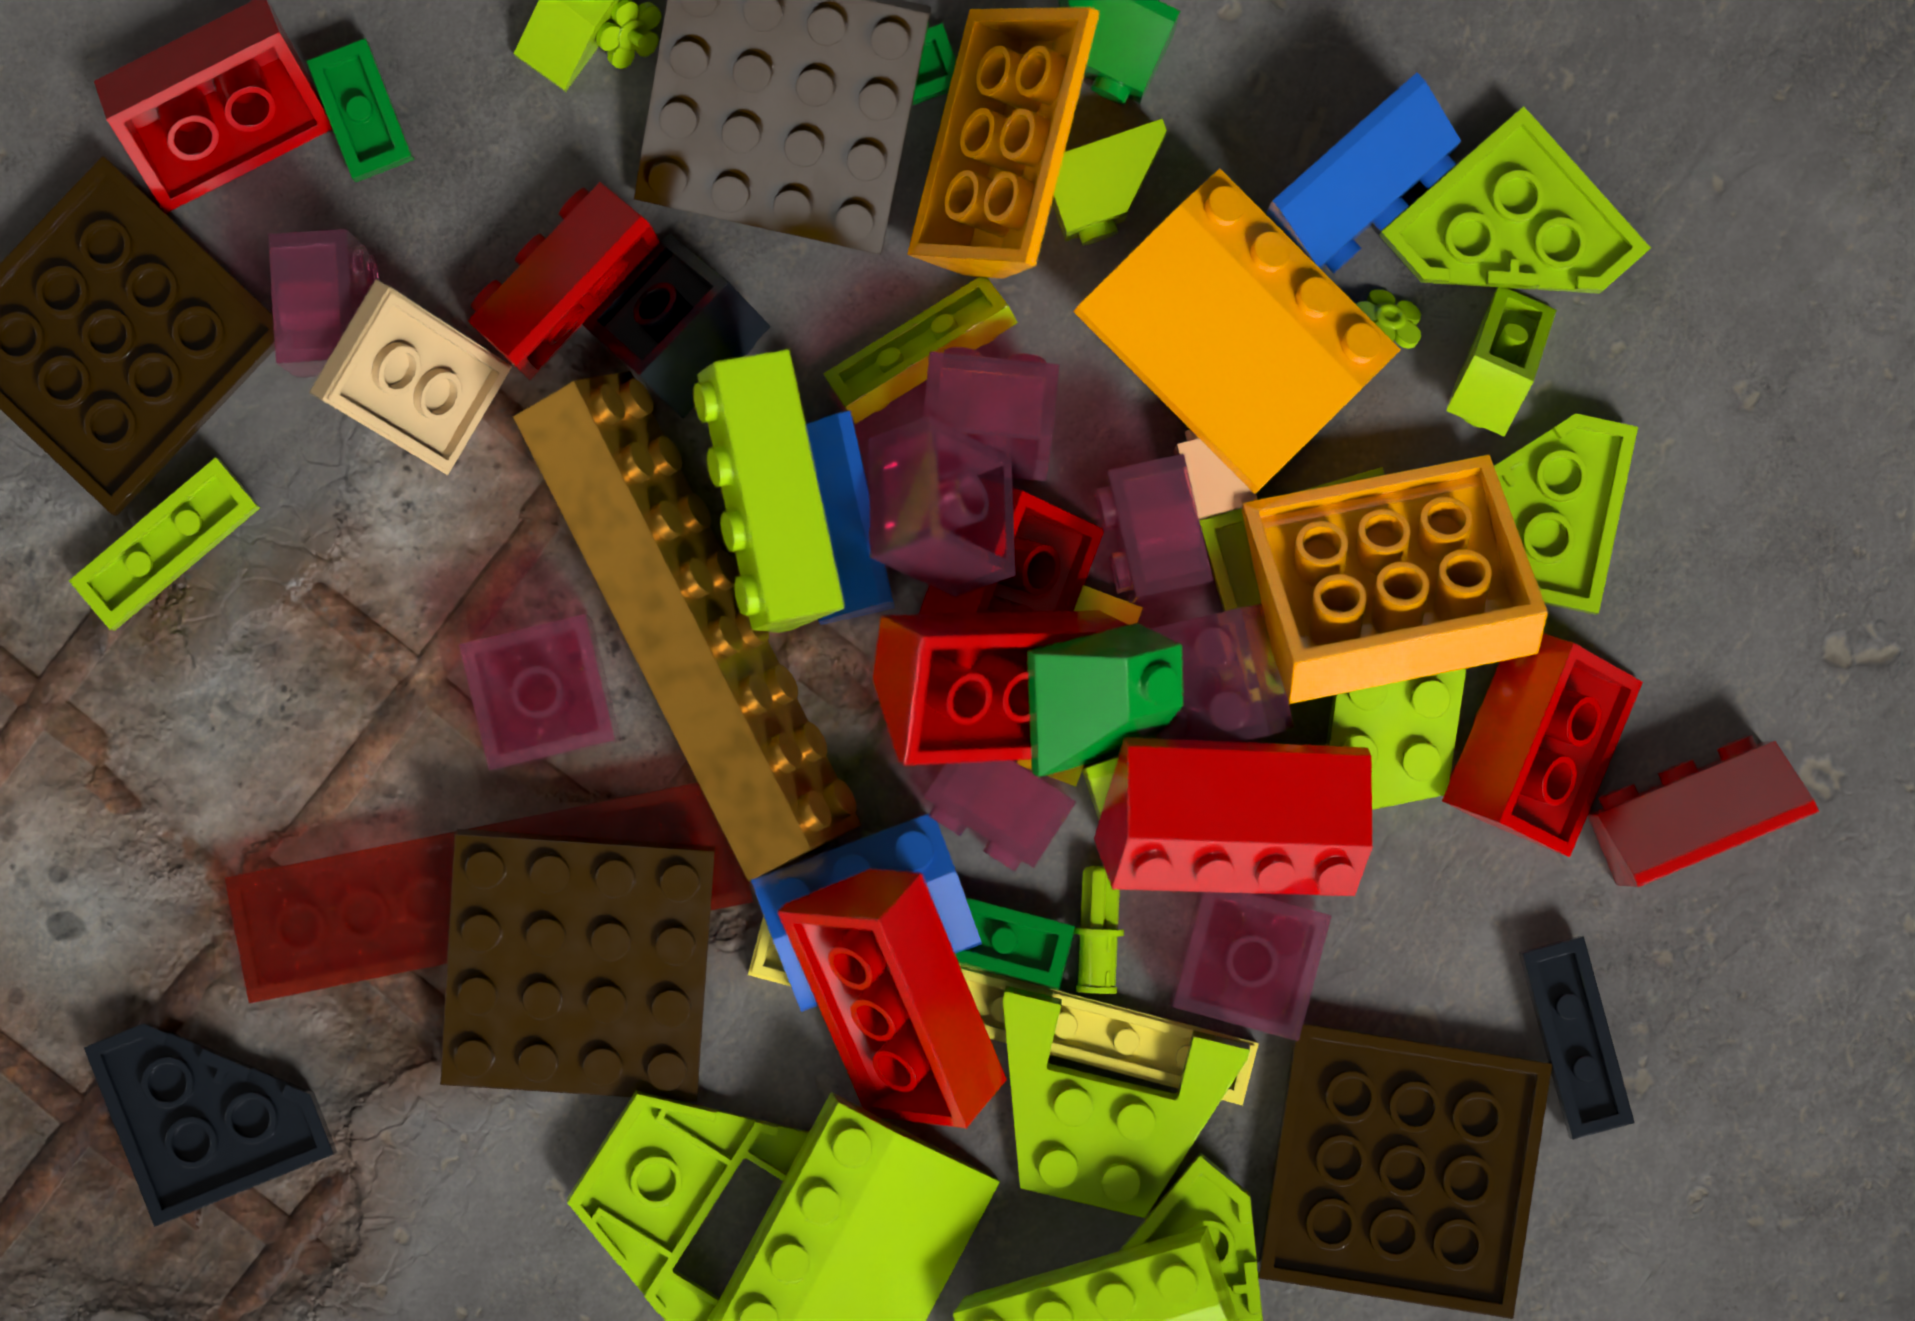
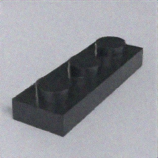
(1576, 1037)

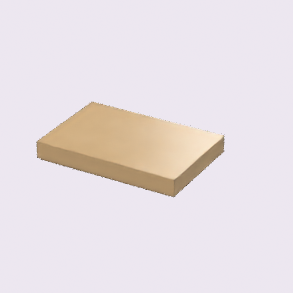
(411, 377)

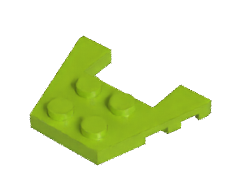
(1407, 731)
(1101, 1135)
(660, 1181)

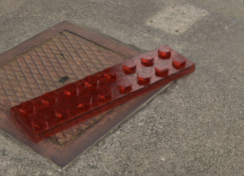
(392, 903)

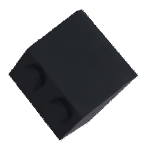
(675, 322)

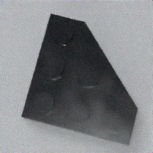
(201, 1120)

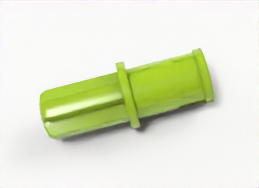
(1098, 933)

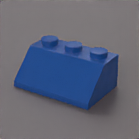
(1367, 176)
(847, 516)
(905, 847)

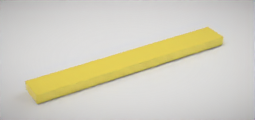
(1085, 1029)

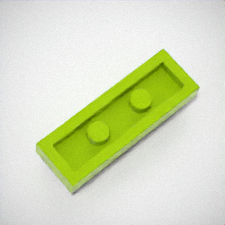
(901, 357)
(164, 544)

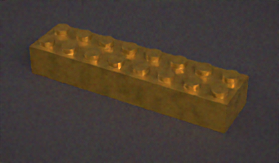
(682, 620)

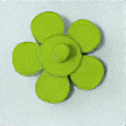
(629, 32)
(1394, 320)

